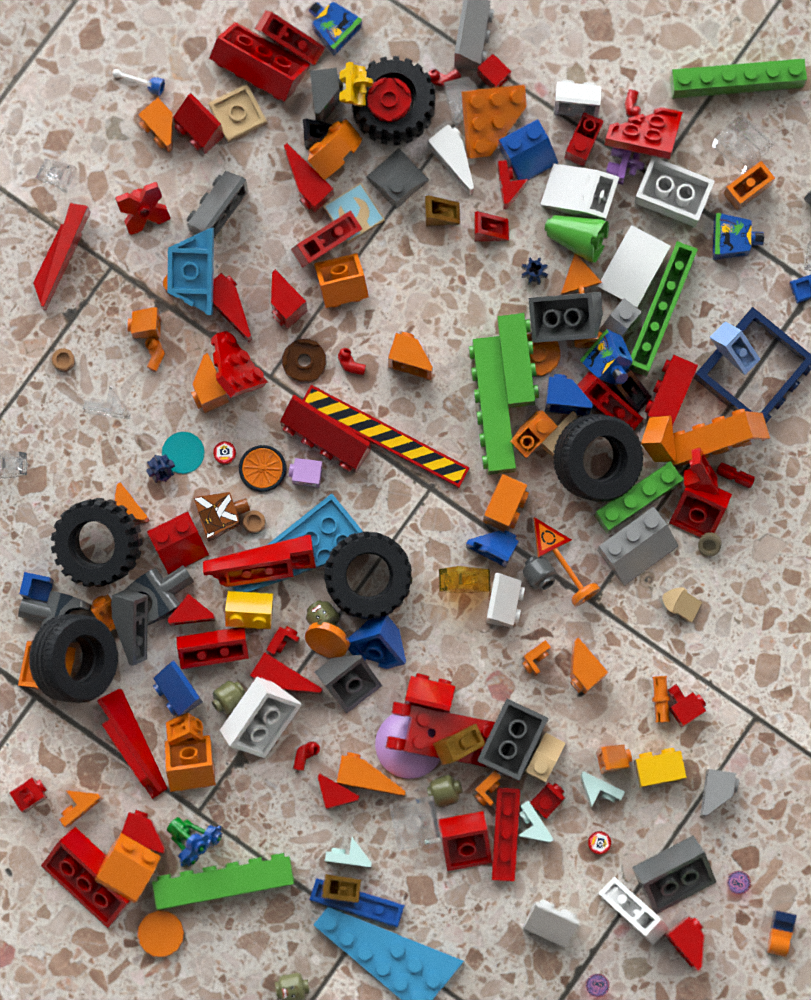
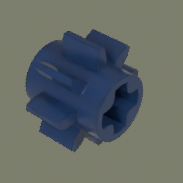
(537, 266)
(160, 468)

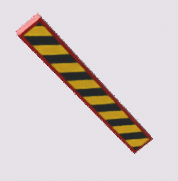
(388, 437)

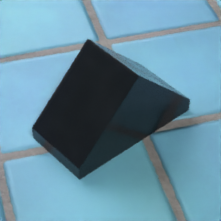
(314, 132)
(632, 391)

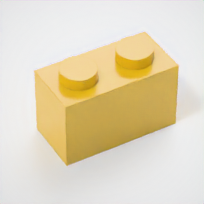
(249, 610)
(659, 768)

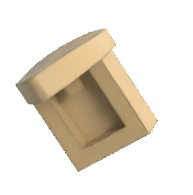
(681, 603)

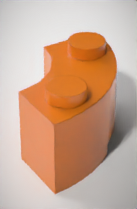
(329, 153)

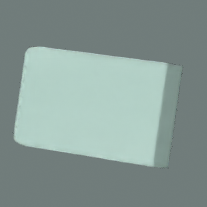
(593, 785)
(538, 830)
(356, 856)

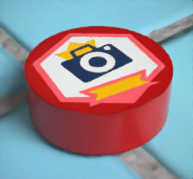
(224, 453)
(599, 842)

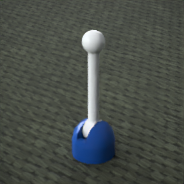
(154, 85)

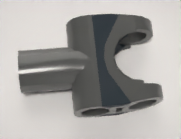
(161, 591)
(57, 604)

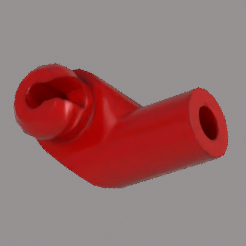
(439, 78)
(630, 104)
(348, 363)
(303, 753)

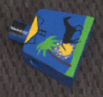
(334, 25)
(733, 237)
(608, 358)

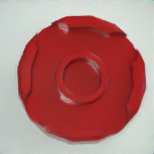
(389, 99)

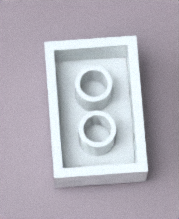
(674, 191)

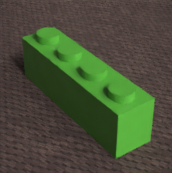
(516, 360)
(638, 497)

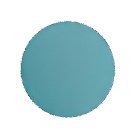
(185, 451)

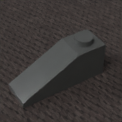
(131, 623)

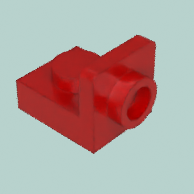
(278, 642)
(548, 799)

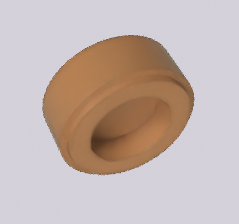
(63, 359)
(254, 522)

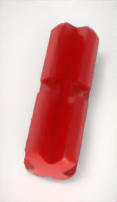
(739, 476)

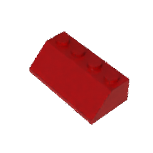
(258, 61)
(325, 434)
(75, 866)

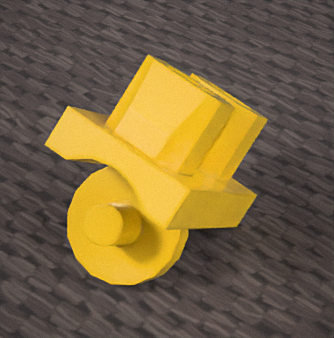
(356, 84)

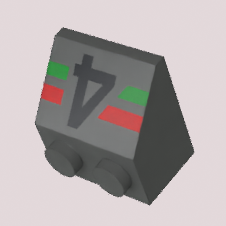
(325, 91)

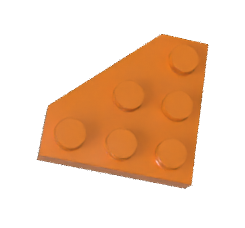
(490, 116)

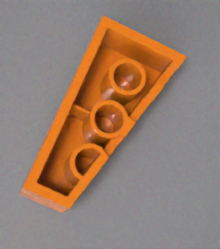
(720, 435)

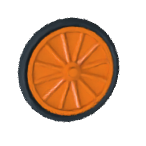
(262, 468)

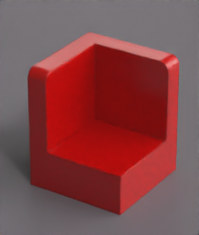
(494, 72)

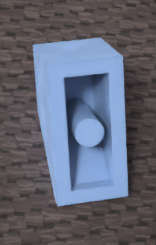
(735, 347)

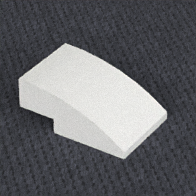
(634, 266)

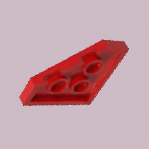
(647, 134)
(235, 369)

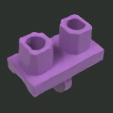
(621, 169)

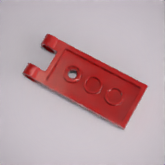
(442, 723)

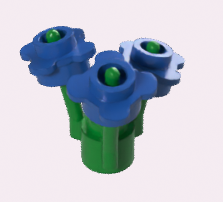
(195, 844)

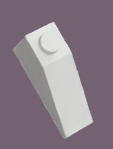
(449, 149)
(634, 911)

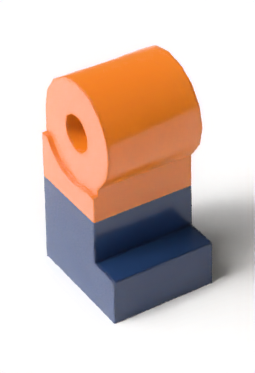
(781, 933)

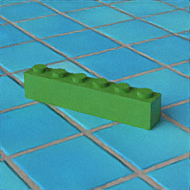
(738, 78)
(662, 308)
(493, 405)
(223, 882)

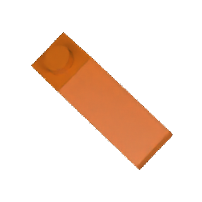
(613, 758)
(361, 774)

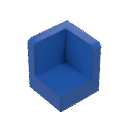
(36, 586)

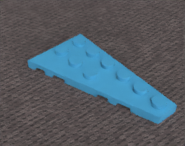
(327, 526)
(397, 962)

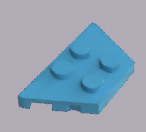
(193, 270)

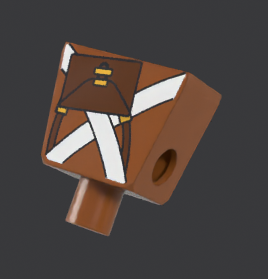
(219, 513)

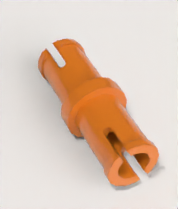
(661, 699)

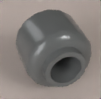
(539, 573)

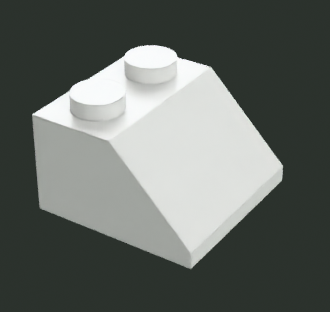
(577, 98)
(504, 600)

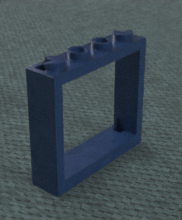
(791, 384)

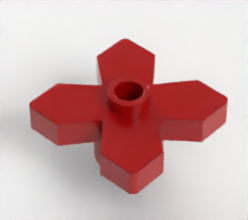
(142, 205)

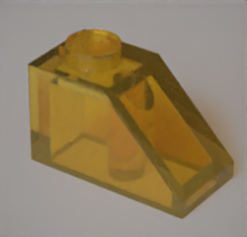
(464, 580)

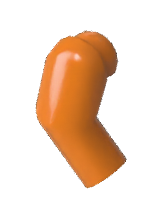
(156, 351)

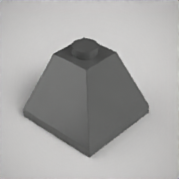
(397, 178)
(348, 680)

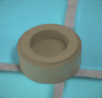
(709, 544)

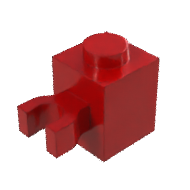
(686, 707)
(29, 794)

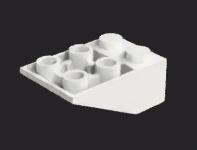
(579, 191)
(551, 924)

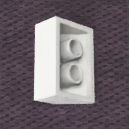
(260, 718)

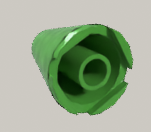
(579, 235)

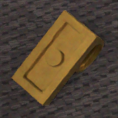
(459, 745)

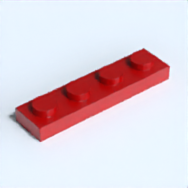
(506, 834)

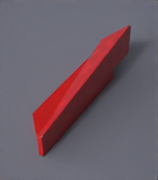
(60, 253)
(262, 563)
(130, 742)

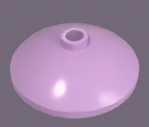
(401, 763)

